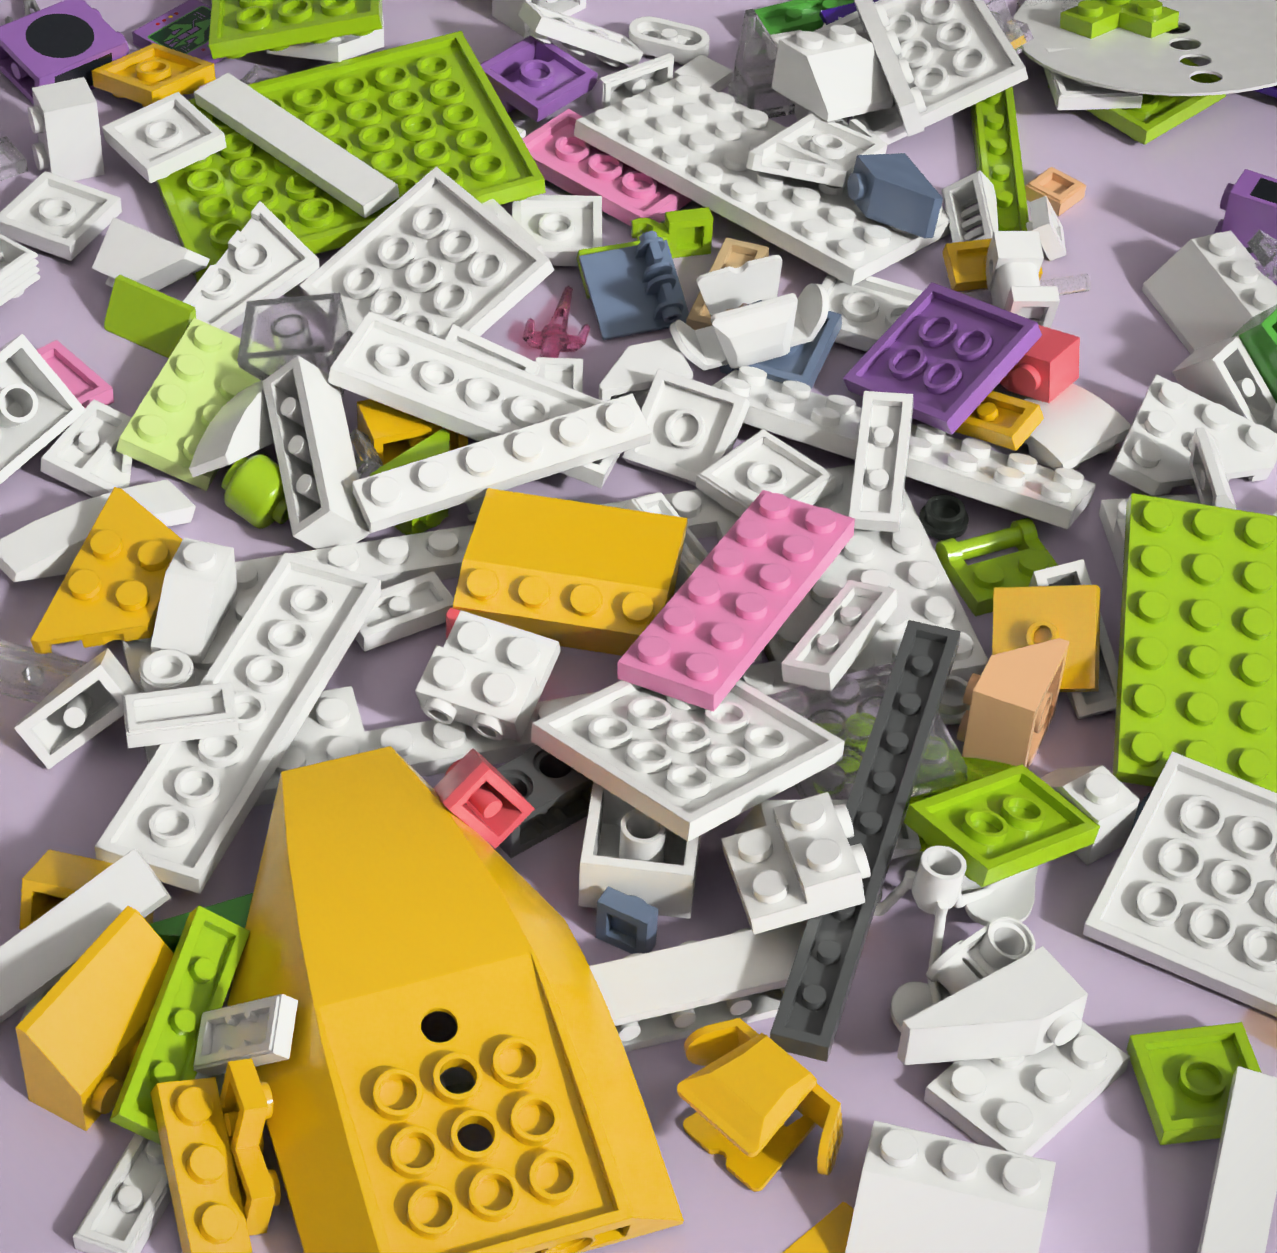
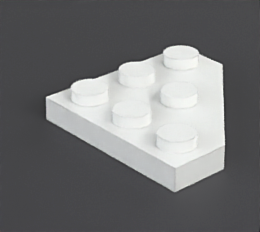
(1162, 435)

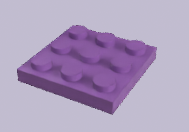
(945, 354)

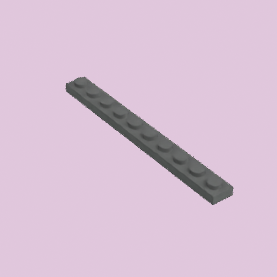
(877, 808)

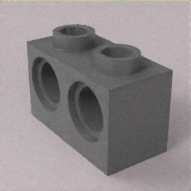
(553, 789)

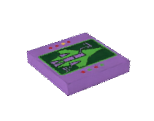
(180, 29)

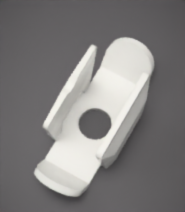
(755, 330)

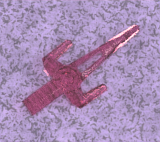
(554, 336)

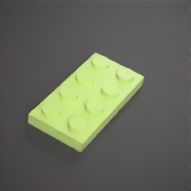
(184, 401)

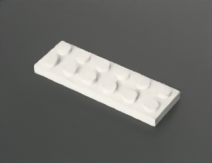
(454, 386)

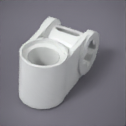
(982, 954)

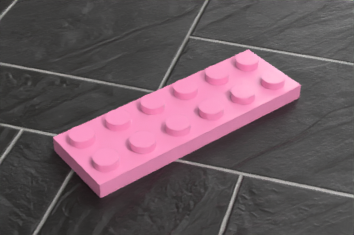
(736, 600)

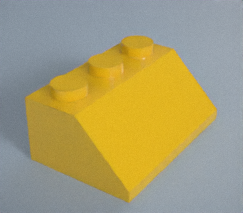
(92, 1020)

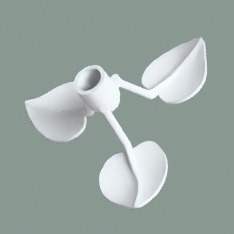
(943, 885)

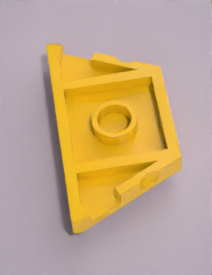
(112, 581)

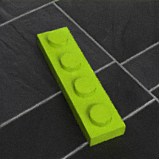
(193, 985)

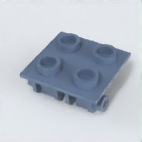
(634, 288)

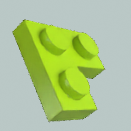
(1098, 17)

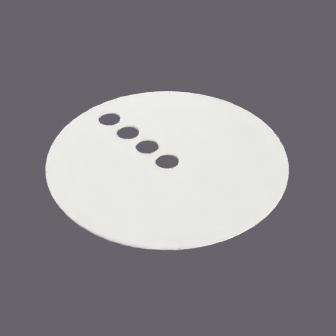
(1232, 35)

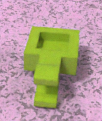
(686, 231)

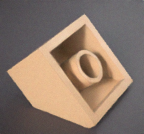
(1013, 703)

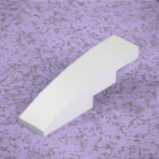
(53, 541)

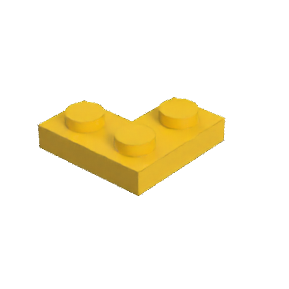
(245, 1108)

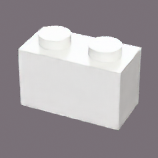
(67, 130)

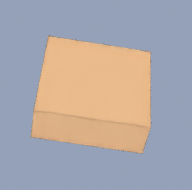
(1058, 187)

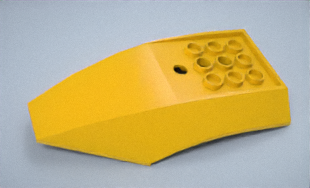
(398, 910)

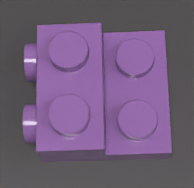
(537, 78)

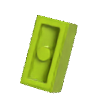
(147, 316)

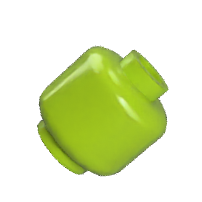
(256, 491)

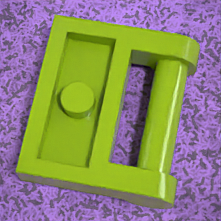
(978, 580)

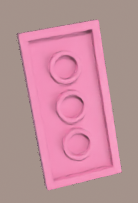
(591, 172)

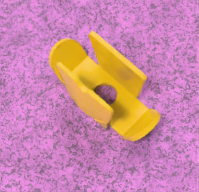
(746, 1099)

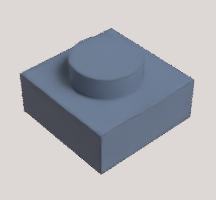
(626, 922)

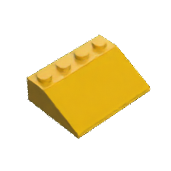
(570, 569)

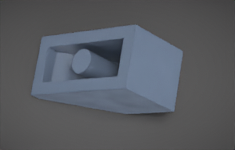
(895, 193)

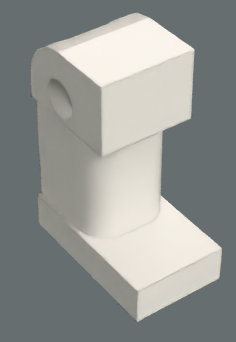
(1013, 276)

